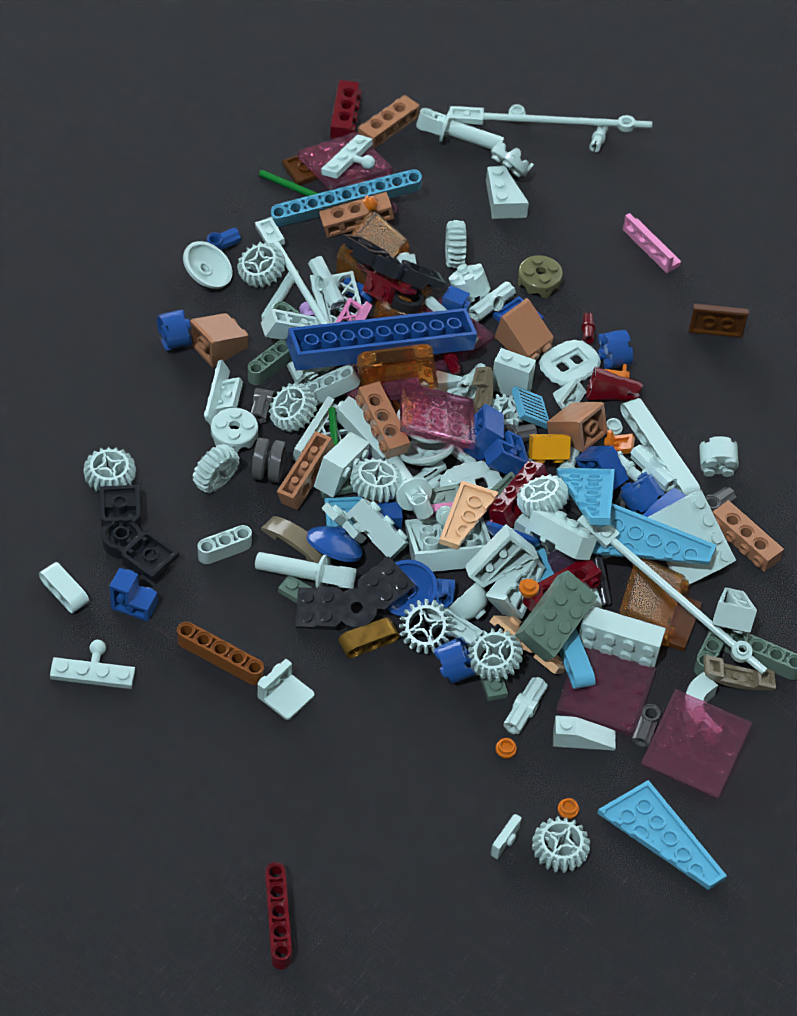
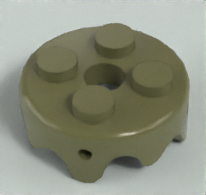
(543, 283)

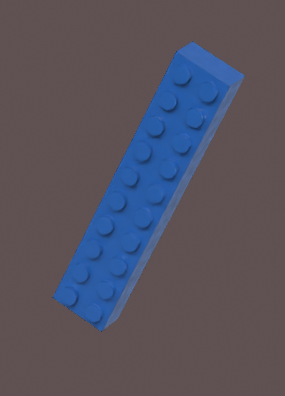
(343, 341)

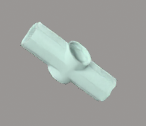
(326, 282)
(492, 301)
(654, 466)
(525, 705)

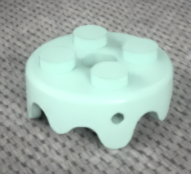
(510, 160)
(234, 438)

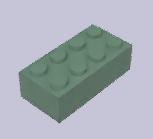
(556, 615)

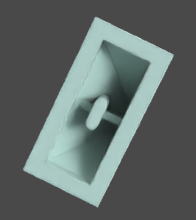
(569, 393)

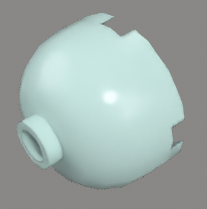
(471, 603)

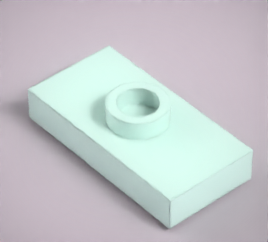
(506, 837)

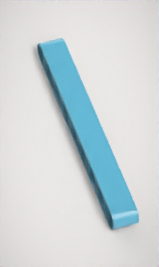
(337, 197)
(572, 652)

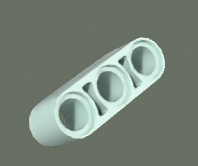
(334, 383)
(224, 544)
(64, 587)

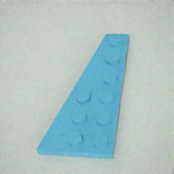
(591, 492)
(655, 540)
(655, 825)

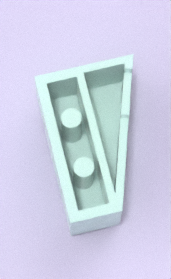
(504, 194)
(339, 463)
(378, 527)
(563, 532)
(499, 556)
(506, 593)
(735, 611)

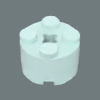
(471, 279)
(719, 456)

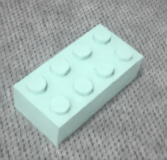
(621, 636)

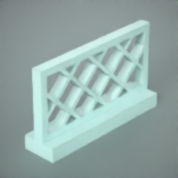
(322, 301)
(317, 425)

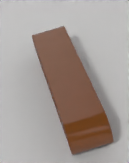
(215, 645)

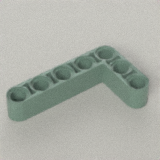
(273, 358)
(764, 653)

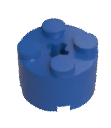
(174, 330)
(615, 349)
(641, 493)
(455, 660)

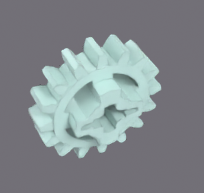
(508, 408)

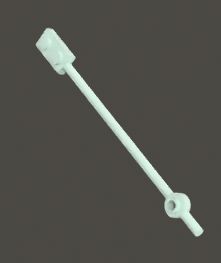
(473, 115)
(271, 234)
(608, 534)

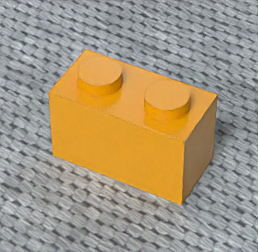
(549, 447)

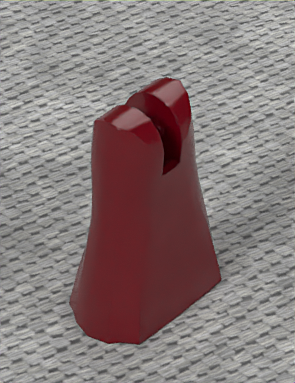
(610, 386)

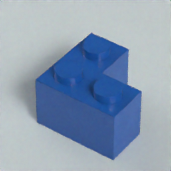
(488, 428)
(507, 454)
(603, 458)
(131, 598)

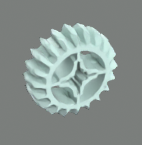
(455, 243)
(265, 262)
(288, 404)
(109, 468)
(216, 468)
(367, 472)
(543, 494)
(418, 630)
(494, 664)
(566, 855)

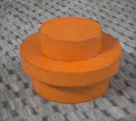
(370, 203)
(528, 588)
(506, 748)
(568, 808)

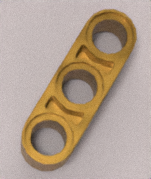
(368, 637)

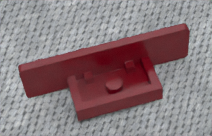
(382, 286)

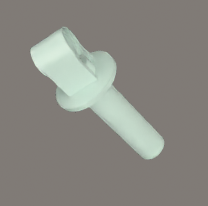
(444, 125)
(413, 492)
(320, 572)

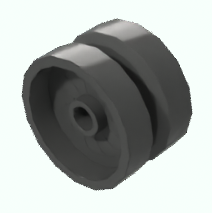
(266, 459)

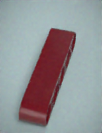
(277, 925)

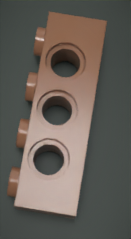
(390, 120)
(349, 215)
(375, 395)
(304, 471)
(747, 536)

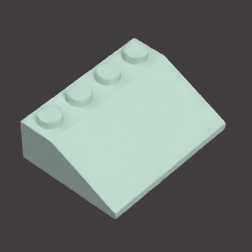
(696, 518)
(425, 547)

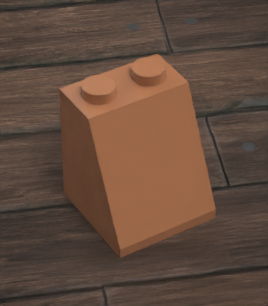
(524, 331)
(217, 337)
(582, 422)

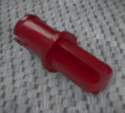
(588, 328)
(451, 362)

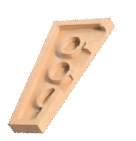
(467, 510)
(512, 624)

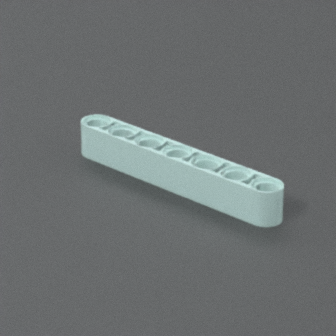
(657, 443)

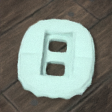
(562, 354)
(469, 473)

